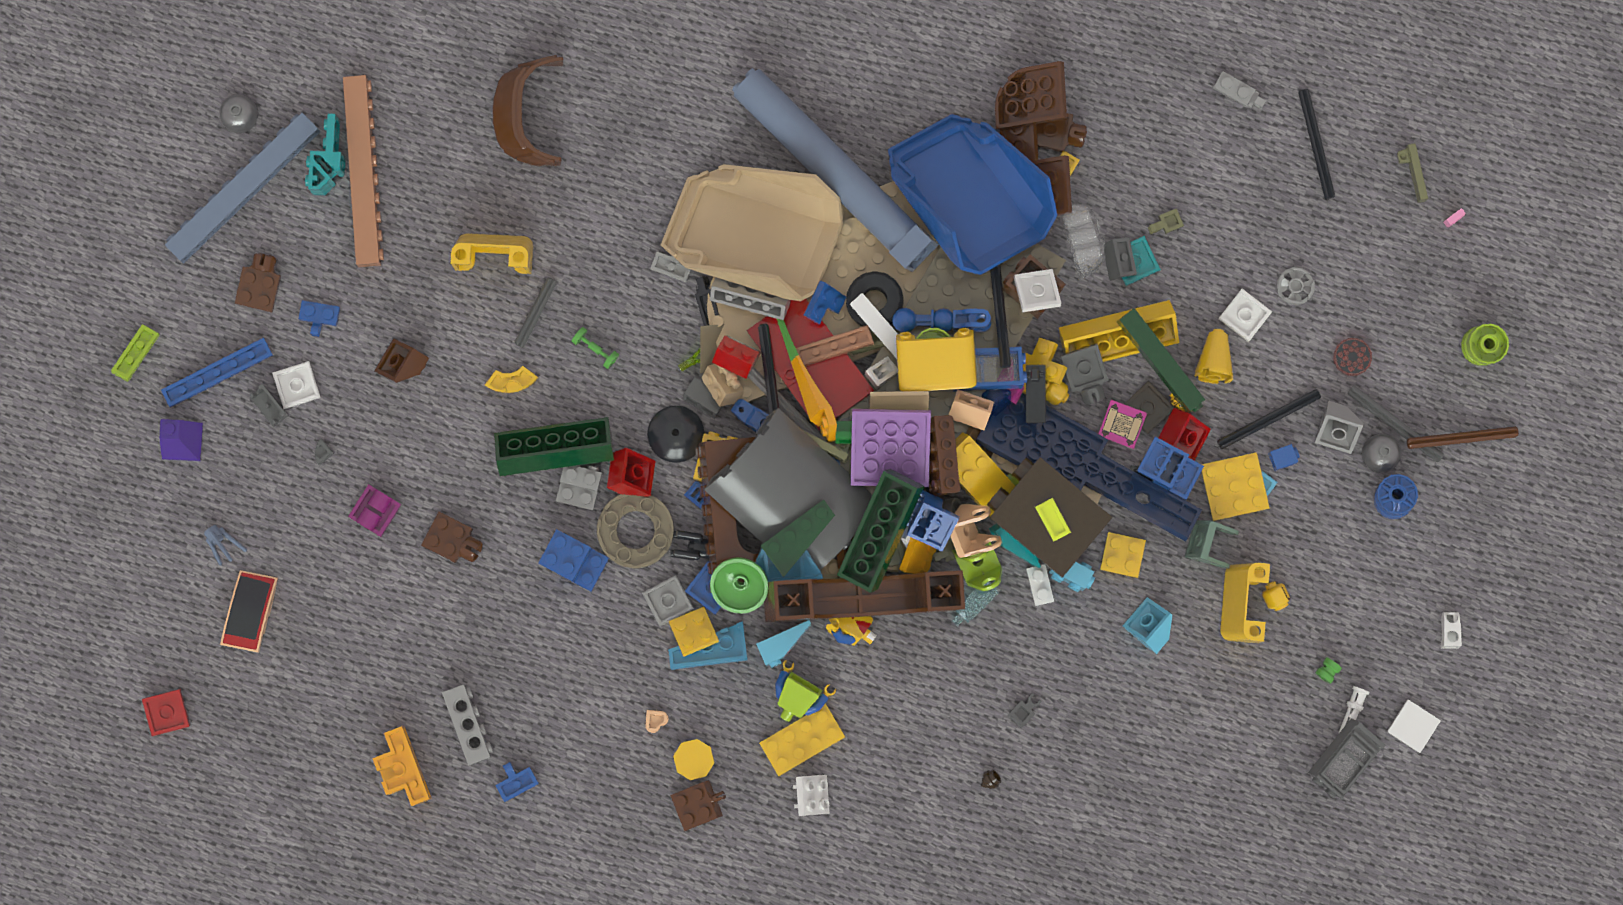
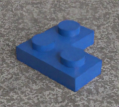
(824, 298)

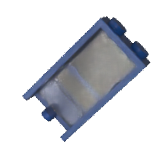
(992, 376)

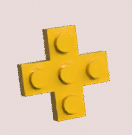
(1043, 355)

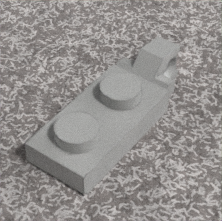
(1238, 91)

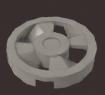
(1295, 286)

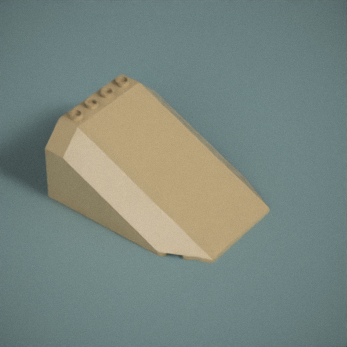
(756, 228)

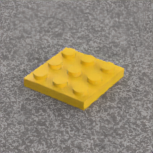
(1234, 486)

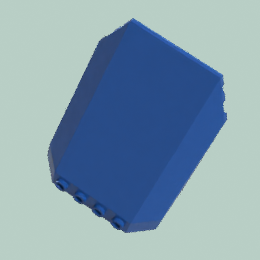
(973, 192)

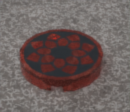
(1352, 357)

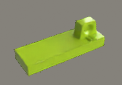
(135, 353)

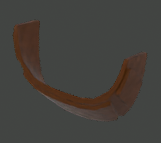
(508, 114)

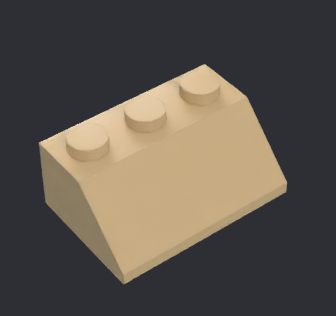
(899, 400)

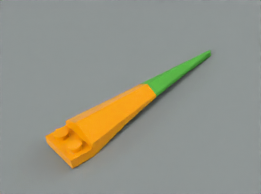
(816, 405)

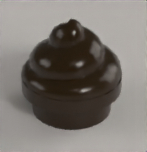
(990, 779)

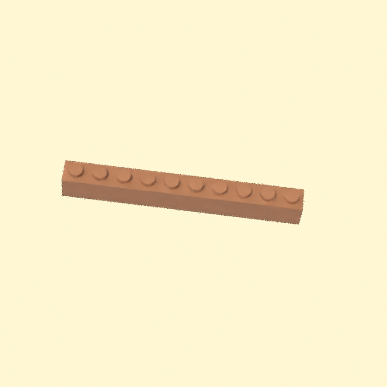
(362, 172)

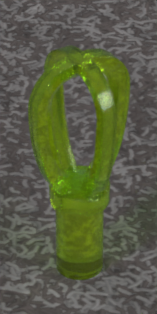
(689, 362)

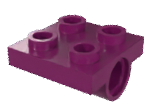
(374, 510)

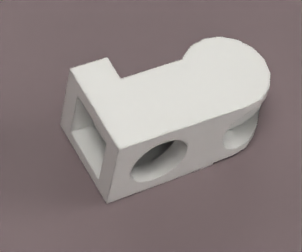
(1451, 630)

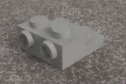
(579, 486)

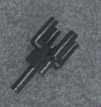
(695, 547)

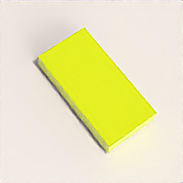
(1053, 519)

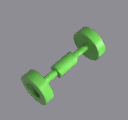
(594, 347)

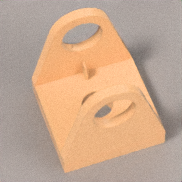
(965, 534)

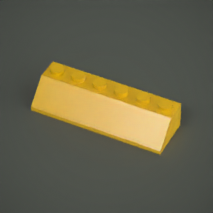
(1111, 338)

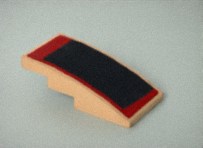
(249, 611)

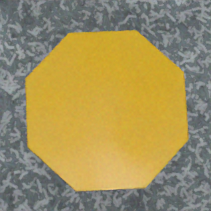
(693, 759)

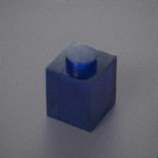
(1000, 397)

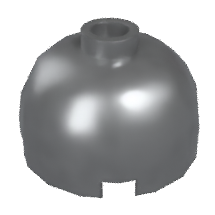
(238, 113)
(1381, 453)

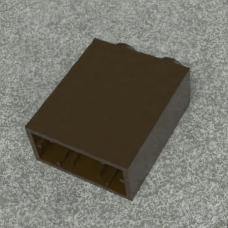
(1021, 520)

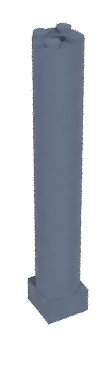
(822, 157)

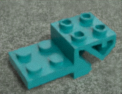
(318, 180)

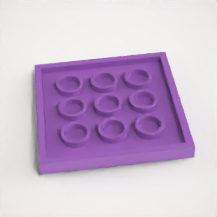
(890, 441)

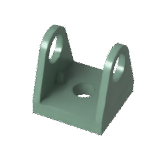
(1201, 542)

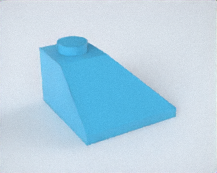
(1150, 625)

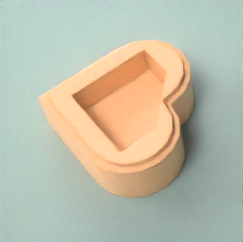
(655, 719)

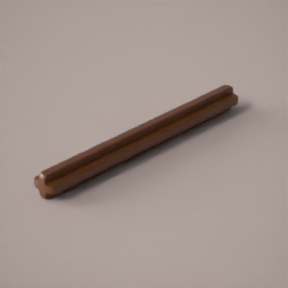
(1462, 437)

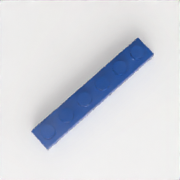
(216, 372)

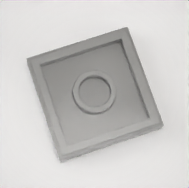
(667, 600)

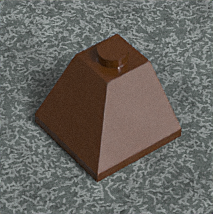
(401, 362)

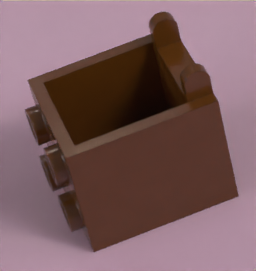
(1028, 265)

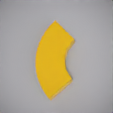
(512, 381)

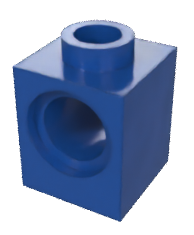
(1284, 457)

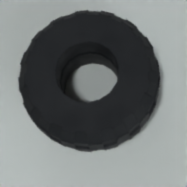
(880, 282)

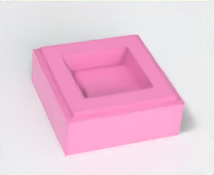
(1454, 218)

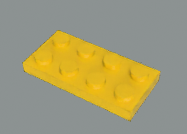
(802, 740)

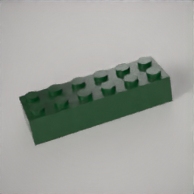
(553, 446)
(880, 530)

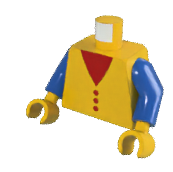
(851, 629)

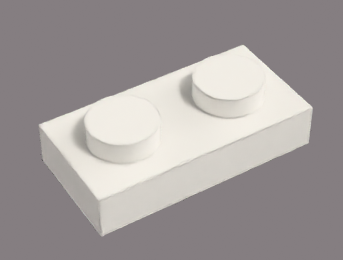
(1040, 585)

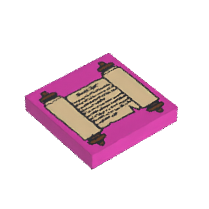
(1122, 424)

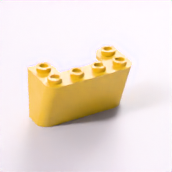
(518, 247)
(1235, 599)

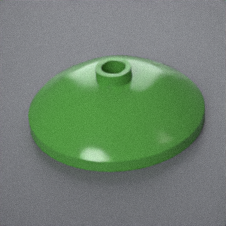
(739, 596)

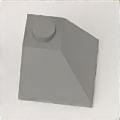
(1339, 428)

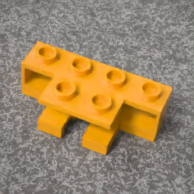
(401, 768)

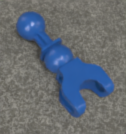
(944, 319)

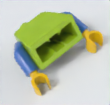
(798, 695)

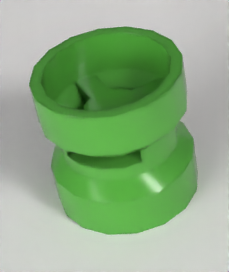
(1328, 670)

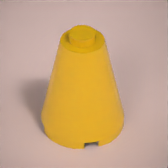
(1215, 359)

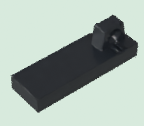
(1036, 394)

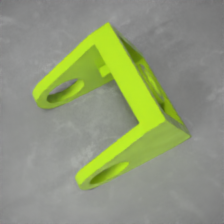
(979, 574)

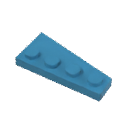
(728, 649)

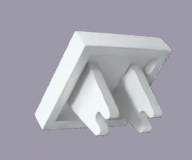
(812, 795)

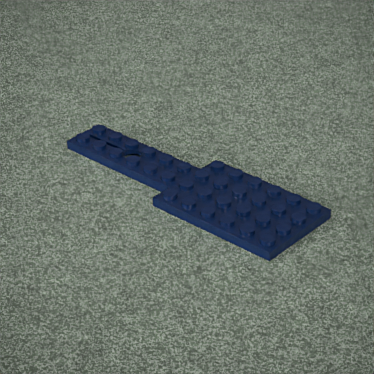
(1078, 457)

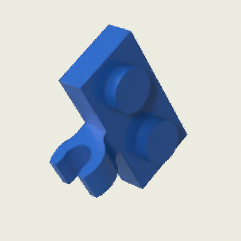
(319, 315)
(516, 783)

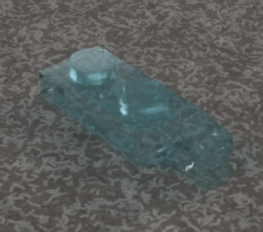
(974, 604)

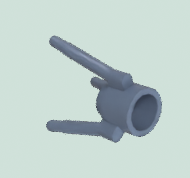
(215, 536)

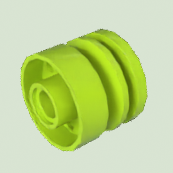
(1495, 340)

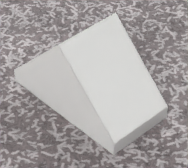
(881, 372)

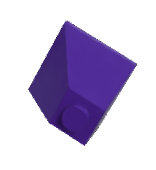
(180, 440)

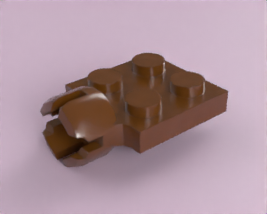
(1060, 134)
(259, 283)
(451, 539)

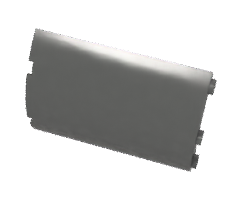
(783, 479)

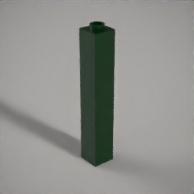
(1161, 361)

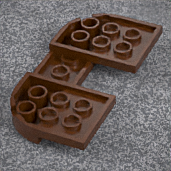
(1031, 98)

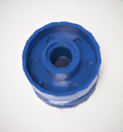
(1400, 486)

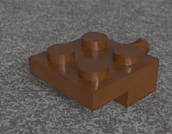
(697, 805)

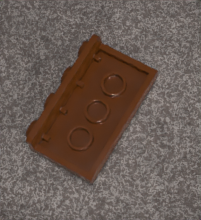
(943, 457)

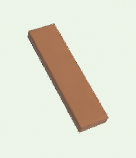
(835, 345)

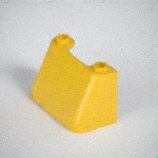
(936, 362)

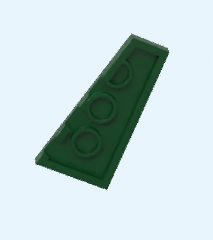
(791, 542)

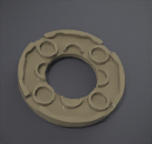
(630, 557)

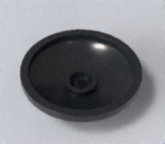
(670, 447)

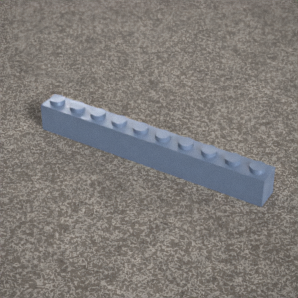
(242, 187)

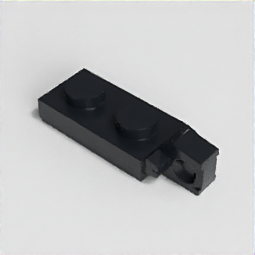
(702, 297)

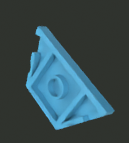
(803, 569)

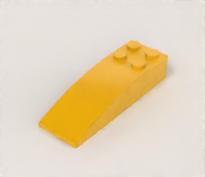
(978, 472)

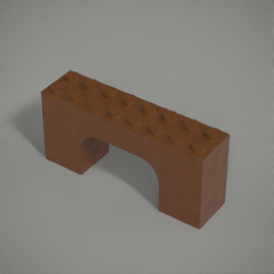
(720, 524)

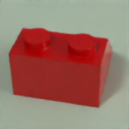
(736, 356)
(1185, 432)
(631, 473)

